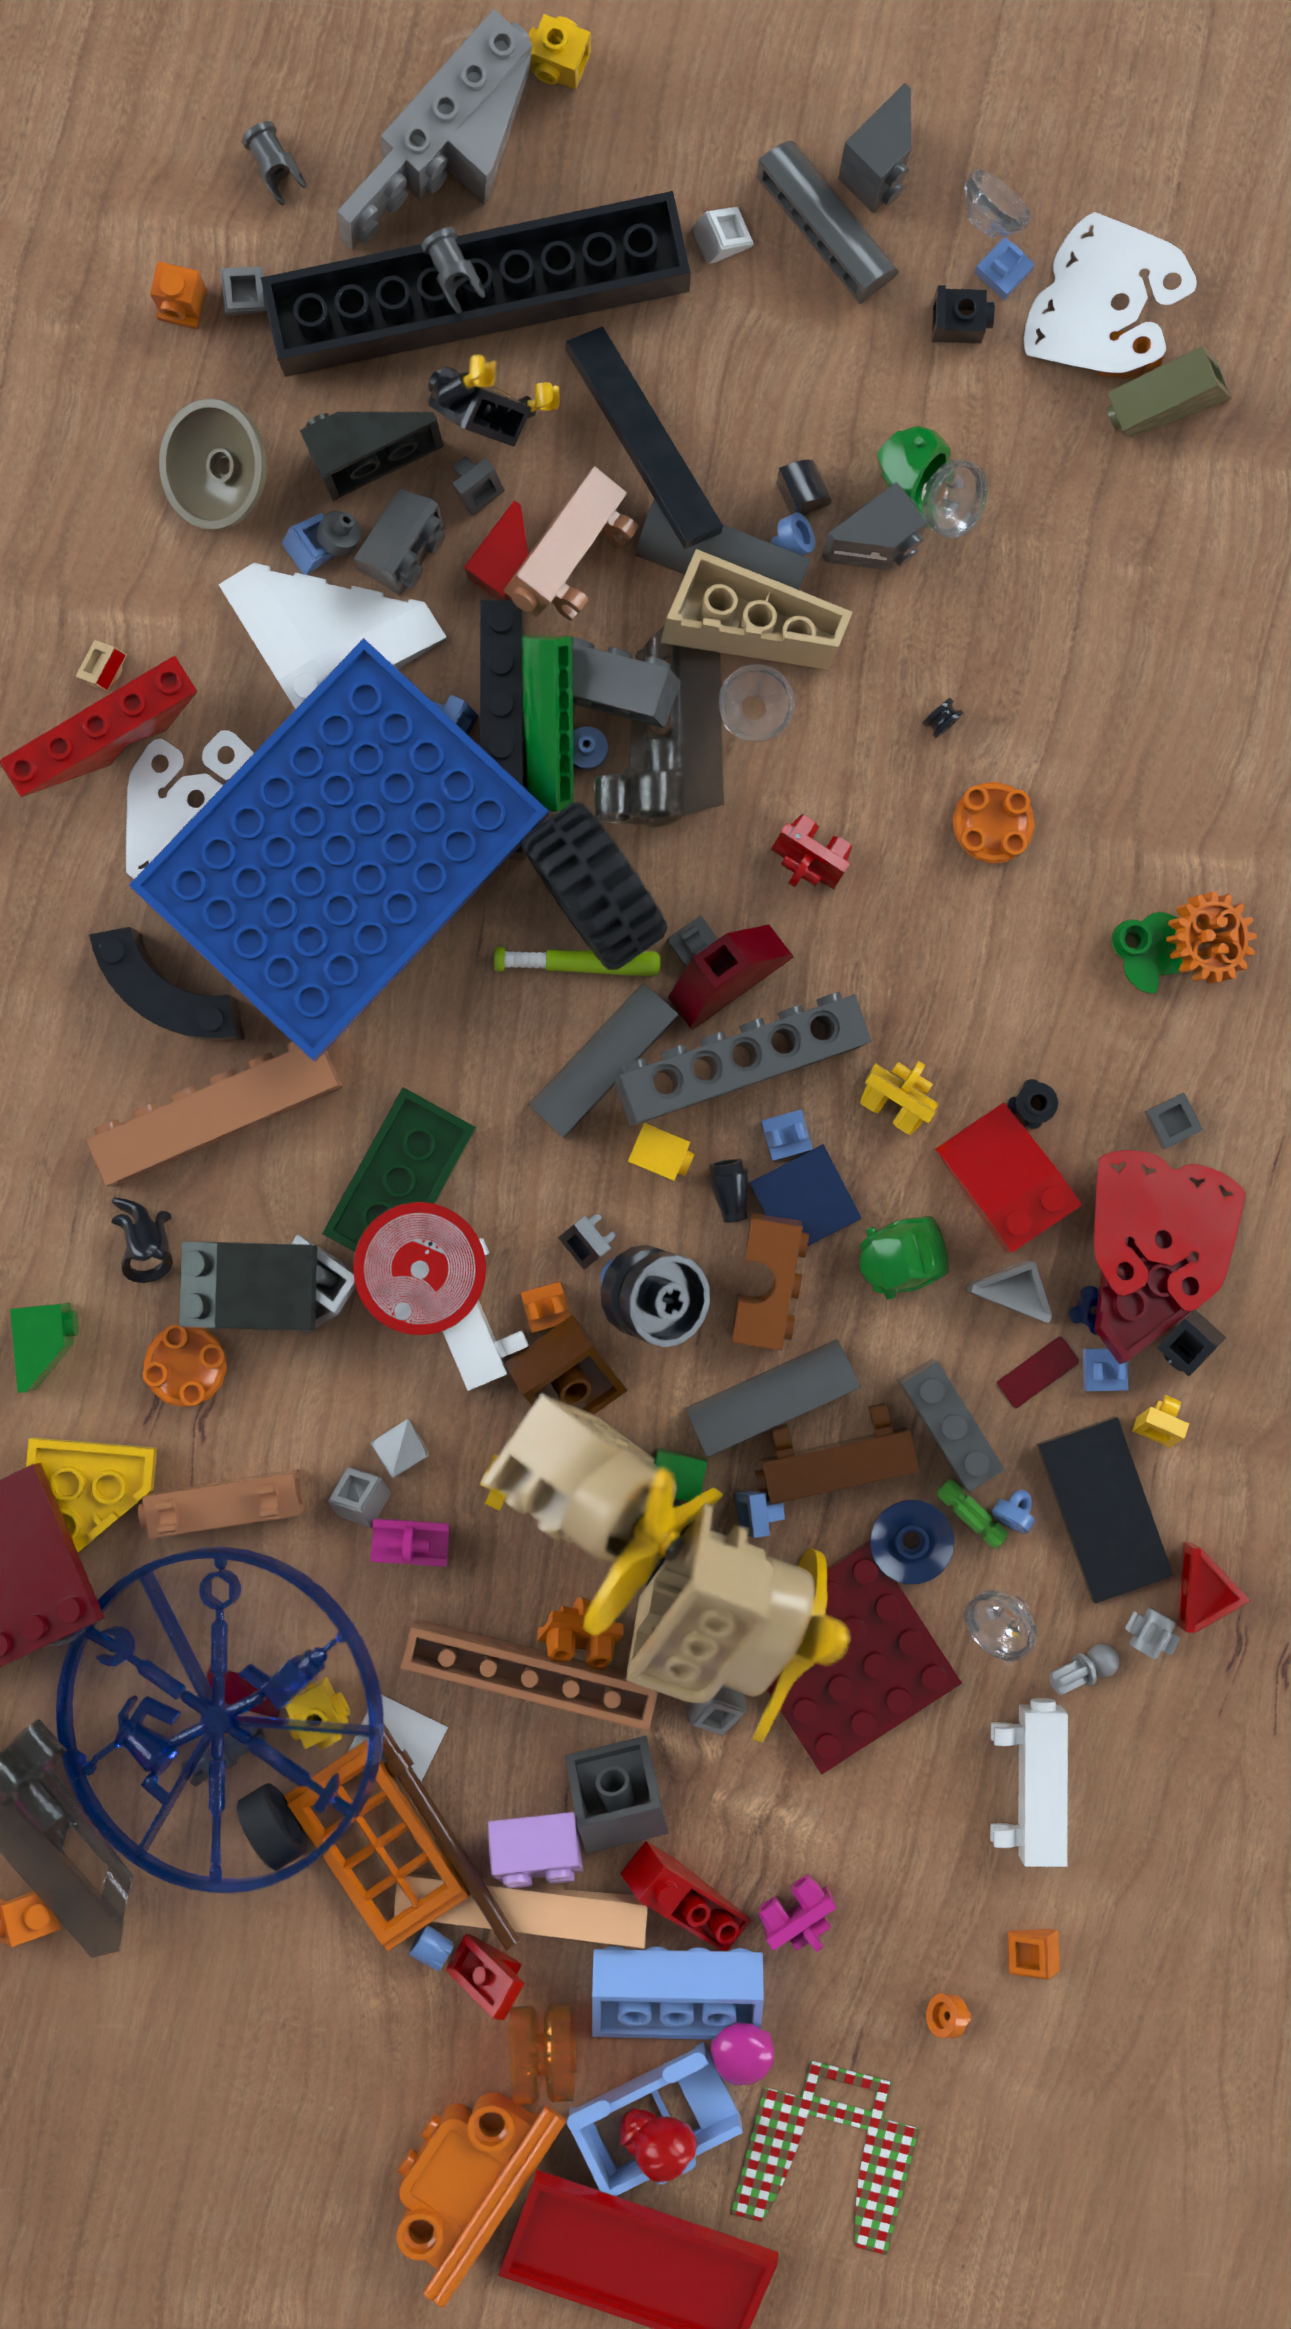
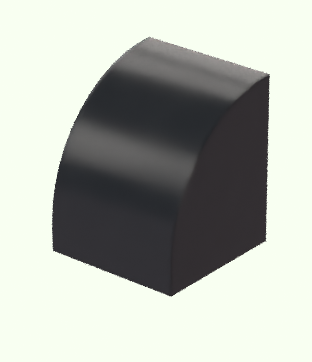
(802, 487)

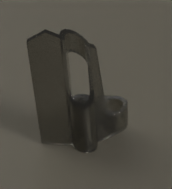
(678, 769)
(33, 1830)

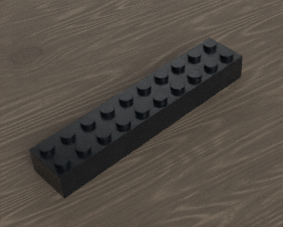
(526, 270)

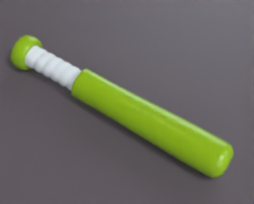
(574, 961)

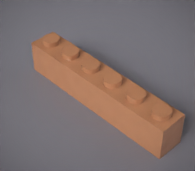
(210, 1114)
(526, 1674)

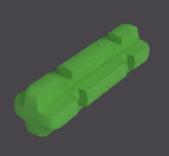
(972, 1513)

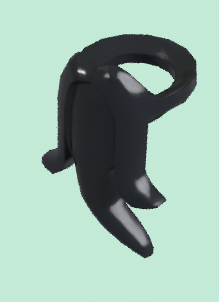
(143, 1240)

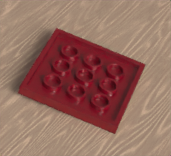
(41, 1574)

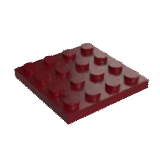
(883, 1676)

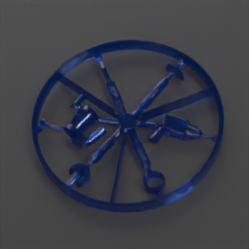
(156, 1751)

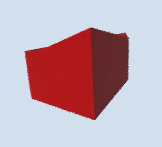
(1204, 1591)

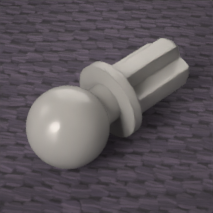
(1100, 1661)

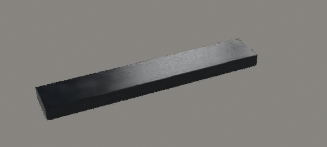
(644, 437)

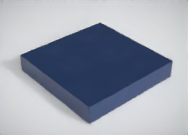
(808, 1192)

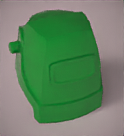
(912, 459)
(903, 1256)

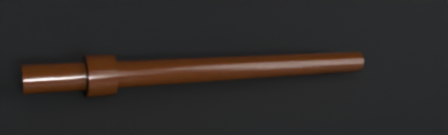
(399, 1765)

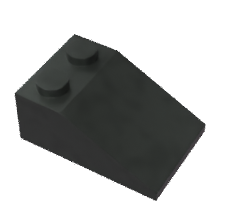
(365, 446)
(248, 1285)

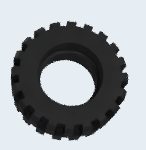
(595, 885)

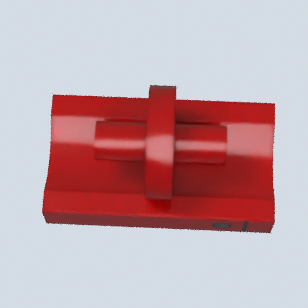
(808, 857)

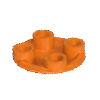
(994, 822)
(184, 1365)

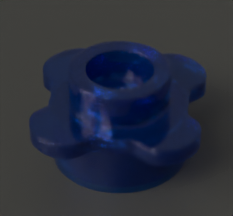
(1081, 1311)

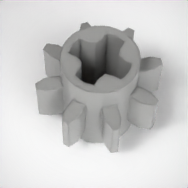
(1152, 1633)

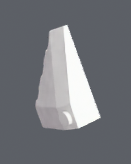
(312, 625)

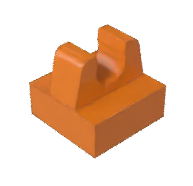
(545, 1306)

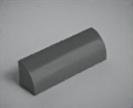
(825, 220)
(661, 546)
(592, 1069)
(772, 1397)

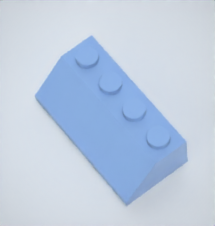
(674, 1992)

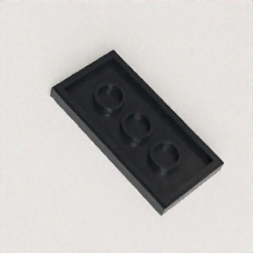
(1105, 1509)

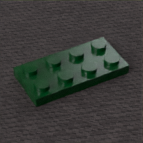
(402, 1166)

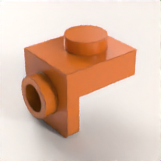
(25, 1919)

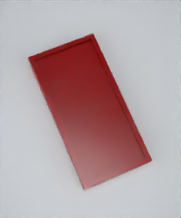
(634, 2259)

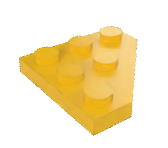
(93, 1481)

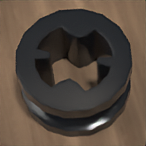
(943, 718)

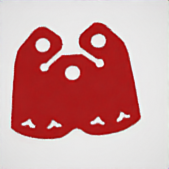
(1168, 1201)

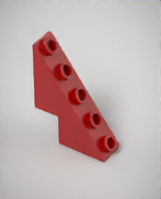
(101, 730)

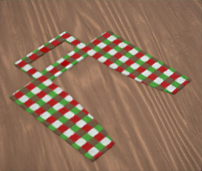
(883, 2163)

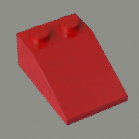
(1007, 1178)

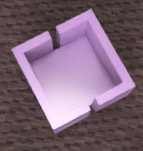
(535, 1849)

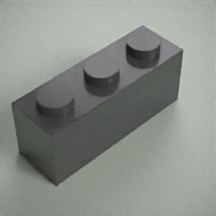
(621, 684)
(951, 1425)

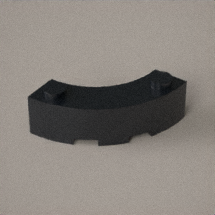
(146, 991)

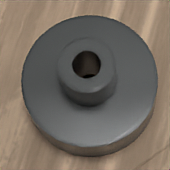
(338, 533)

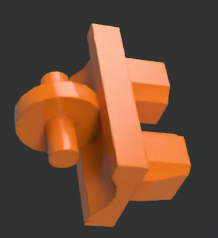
(566, 1632)

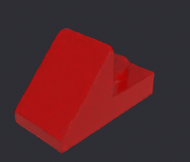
(486, 1975)

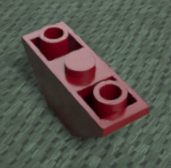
(727, 971)

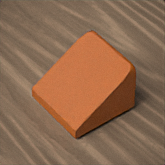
(1034, 1953)

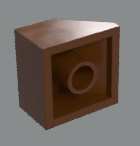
(566, 1368)

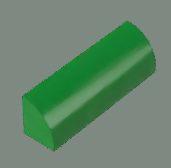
(548, 719)

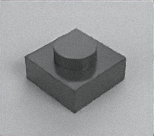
(1173, 1120)

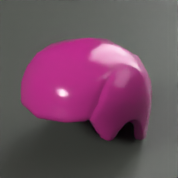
(742, 2053)

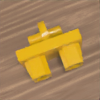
(885, 1085)

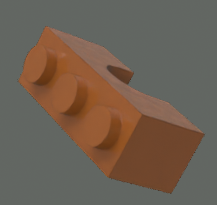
(765, 1318)

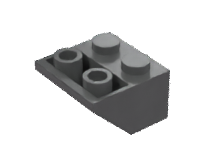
(402, 541)

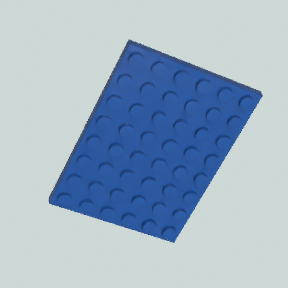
(339, 849)

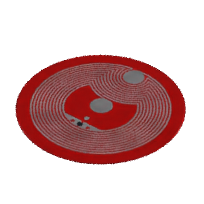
(419, 1268)

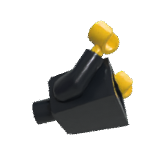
(482, 408)

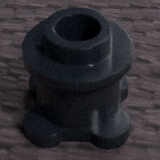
(1021, 1103)

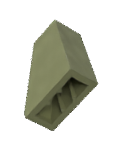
(1168, 393)

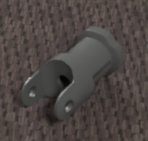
(271, 157)
(450, 264)

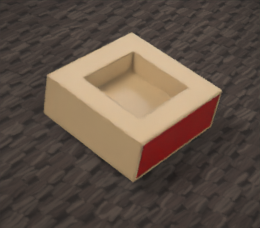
(101, 666)

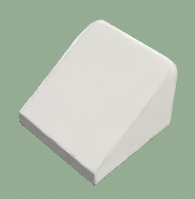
(721, 234)

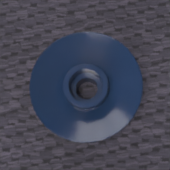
(921, 1561)

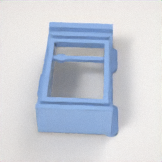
(704, 2092)

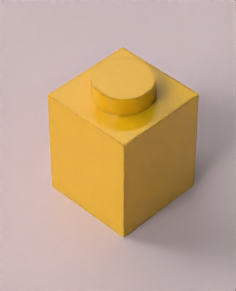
(661, 1153)

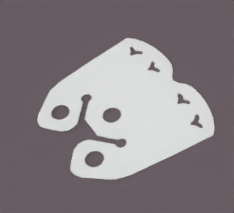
(1083, 294)
(157, 820)

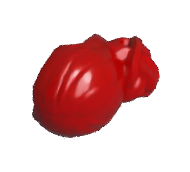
(659, 2144)

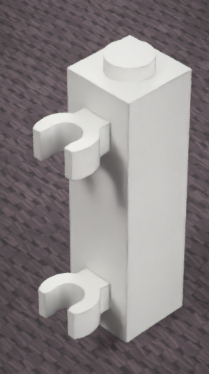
(475, 1347)
(1042, 1784)

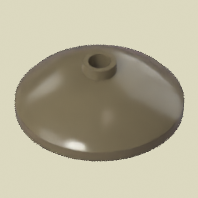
(196, 463)

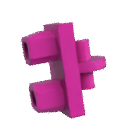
(410, 1542)
(797, 1923)

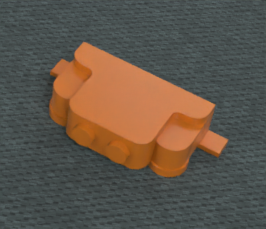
(466, 2182)

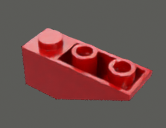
(683, 1897)

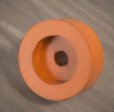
(947, 2015)

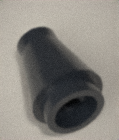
(729, 1187)

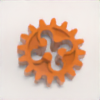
(1213, 913)

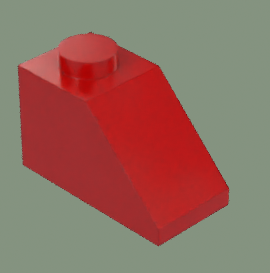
(500, 554)

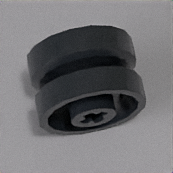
(655, 1295)

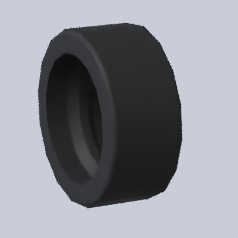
(271, 1827)

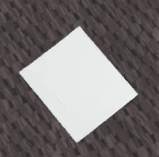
(411, 1732)

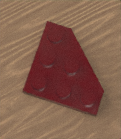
(1138, 1319)

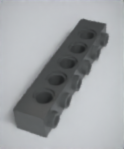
(844, 1033)

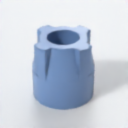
(431, 1948)

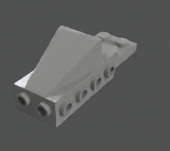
(451, 125)

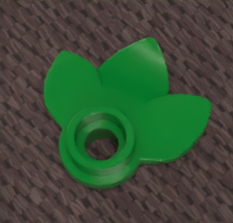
(1152, 952)

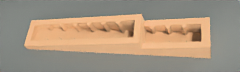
(545, 1911)

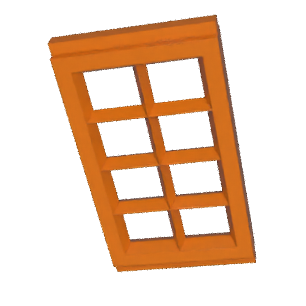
(422, 1910)

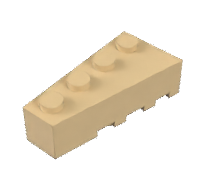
(752, 616)

